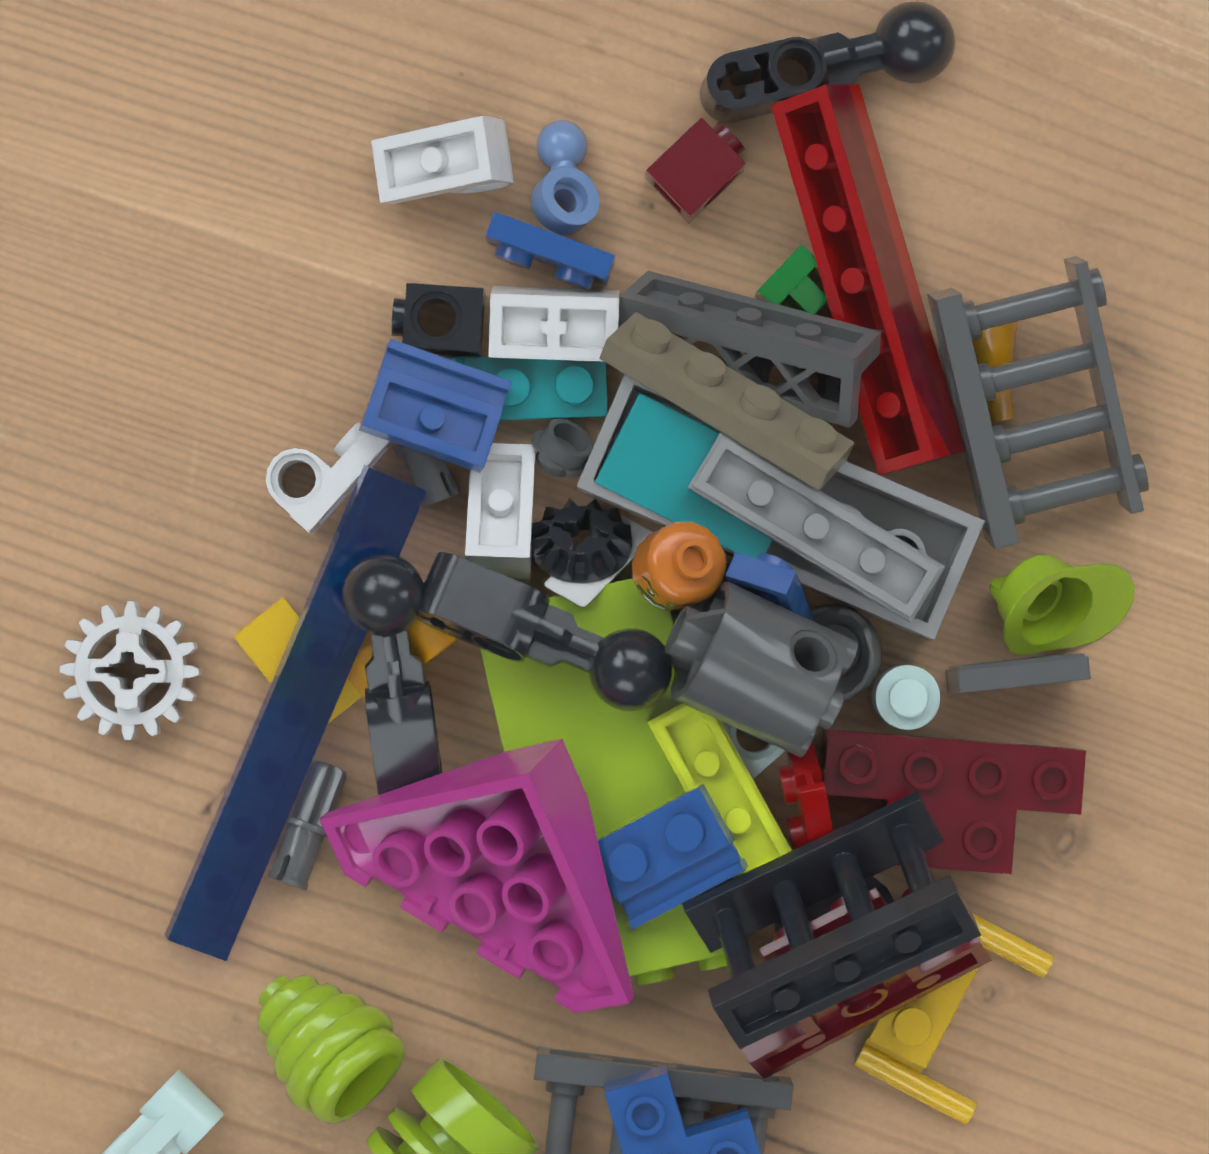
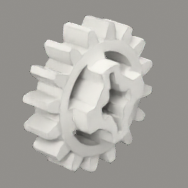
(128, 700)

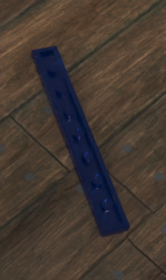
(289, 723)

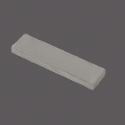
(816, 527)

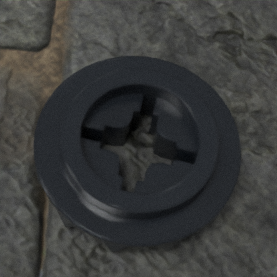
(594, 558)

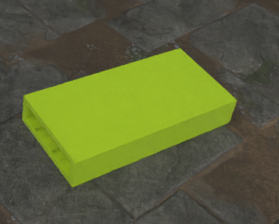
(612, 754)

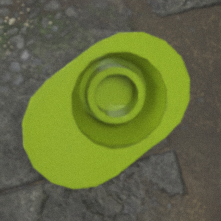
(1060, 605)

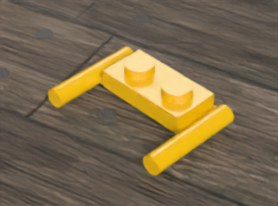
(907, 1038)

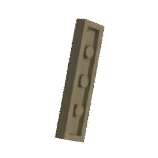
(727, 400)

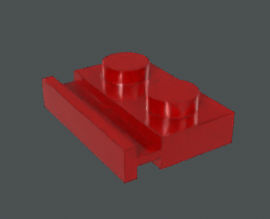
(803, 785)

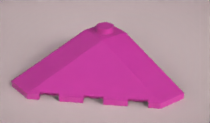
(505, 858)

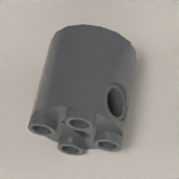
(759, 667)

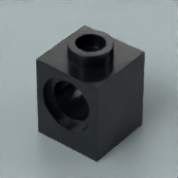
(465, 336)

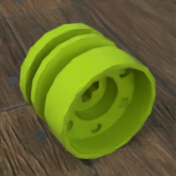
(458, 1119)

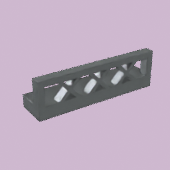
(762, 330)

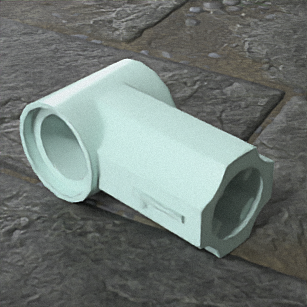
(169, 1121)

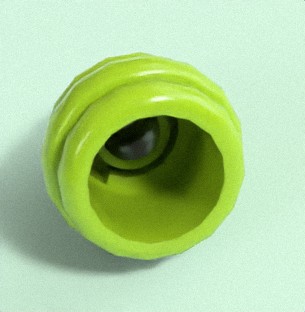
(328, 1046)

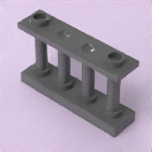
(976, 384)
(693, 1086)

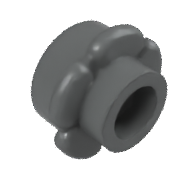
(562, 448)

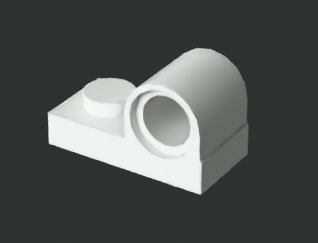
(443, 159)
(331, 484)
(502, 511)

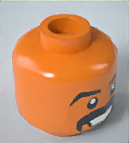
(679, 566)

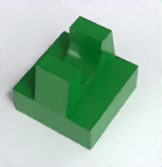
(793, 285)

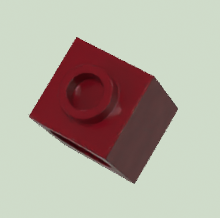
(697, 168)

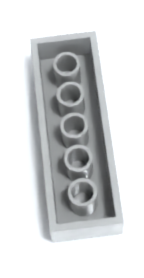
(911, 516)

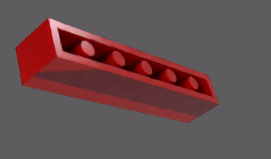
(868, 273)

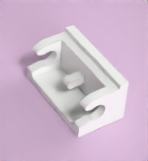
(551, 322)

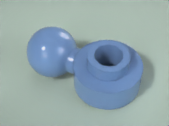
(562, 148)

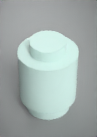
(905, 697)

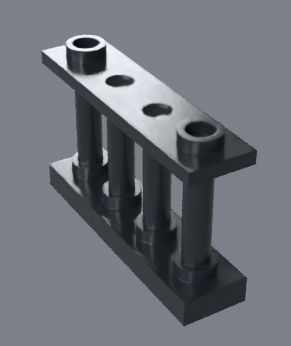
(849, 958)

